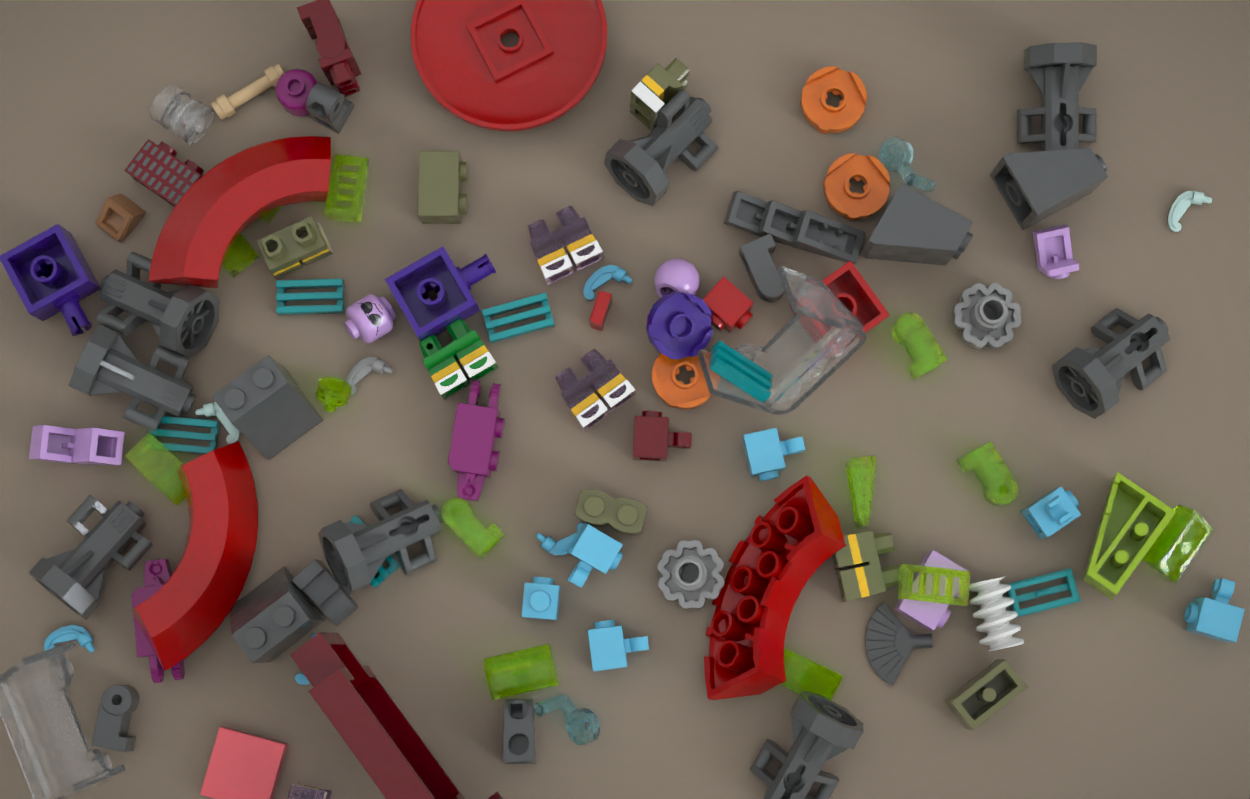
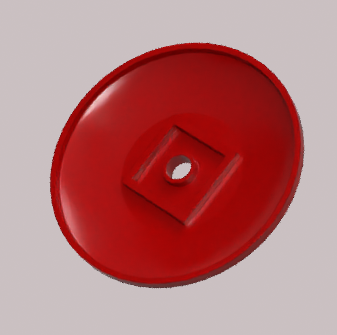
(508, 87)

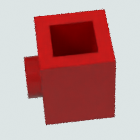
(728, 306)

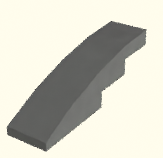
(794, 227)

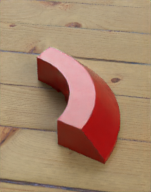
(233, 198)
(214, 556)
(763, 588)

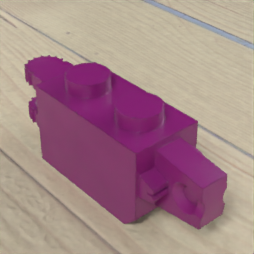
(474, 442)
(155, 576)

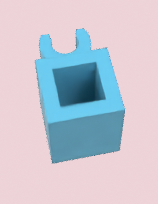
(766, 452)
(1052, 512)
(594, 551)
(1215, 616)
(610, 648)

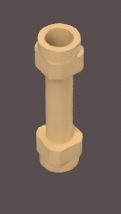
(225, 105)

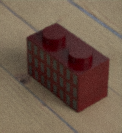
(162, 172)

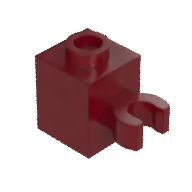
(653, 438)

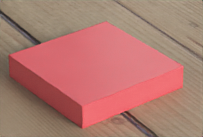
(243, 766)

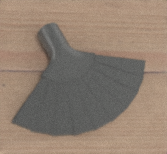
(890, 643)

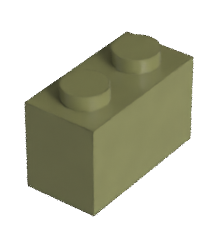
(441, 187)
(985, 694)

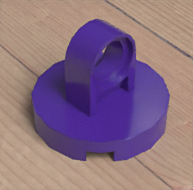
(679, 325)

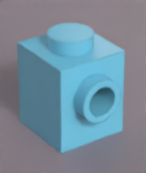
(541, 599)

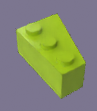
(1124, 535)

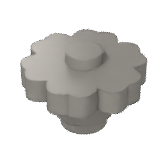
(986, 316)
(691, 574)

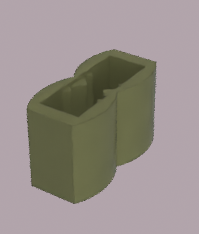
(620, 514)

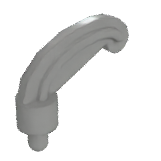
(363, 368)

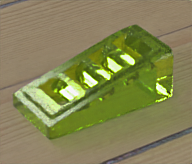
(353, 213)
(861, 483)
(906, 583)

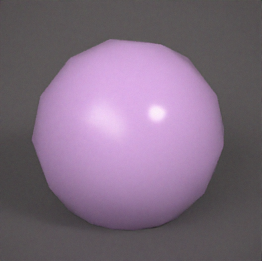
(676, 276)

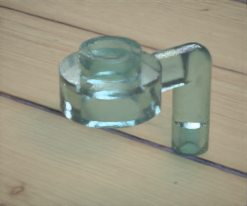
(901, 161)
(581, 724)

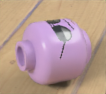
(369, 318)

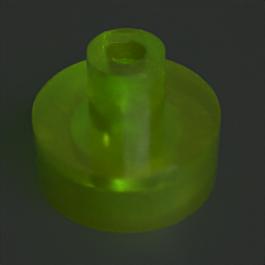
(333, 393)

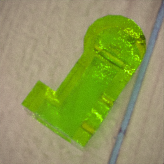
(919, 343)
(992, 472)
(461, 519)

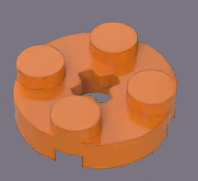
(826, 117)
(855, 205)
(674, 392)

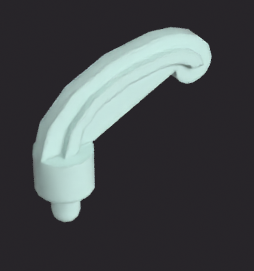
(1181, 205)
(213, 409)

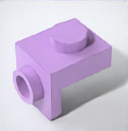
(1054, 252)

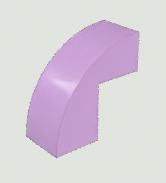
(76, 446)

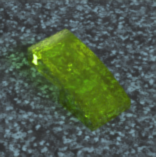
(158, 467)

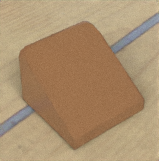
(119, 216)

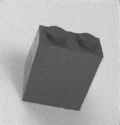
(1046, 181)
(918, 231)
(268, 407)
(272, 618)

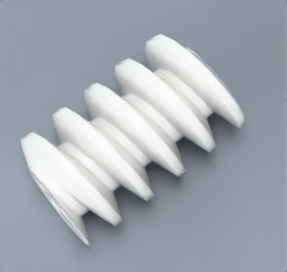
(995, 615)

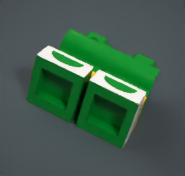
(442, 361)

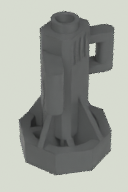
(1059, 75)
(642, 162)
(180, 317)
(112, 368)
(1095, 375)
(359, 550)
(79, 573)
(819, 733)

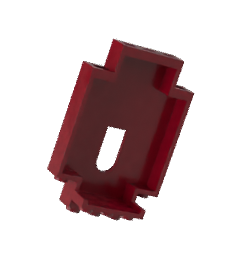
(372, 722)

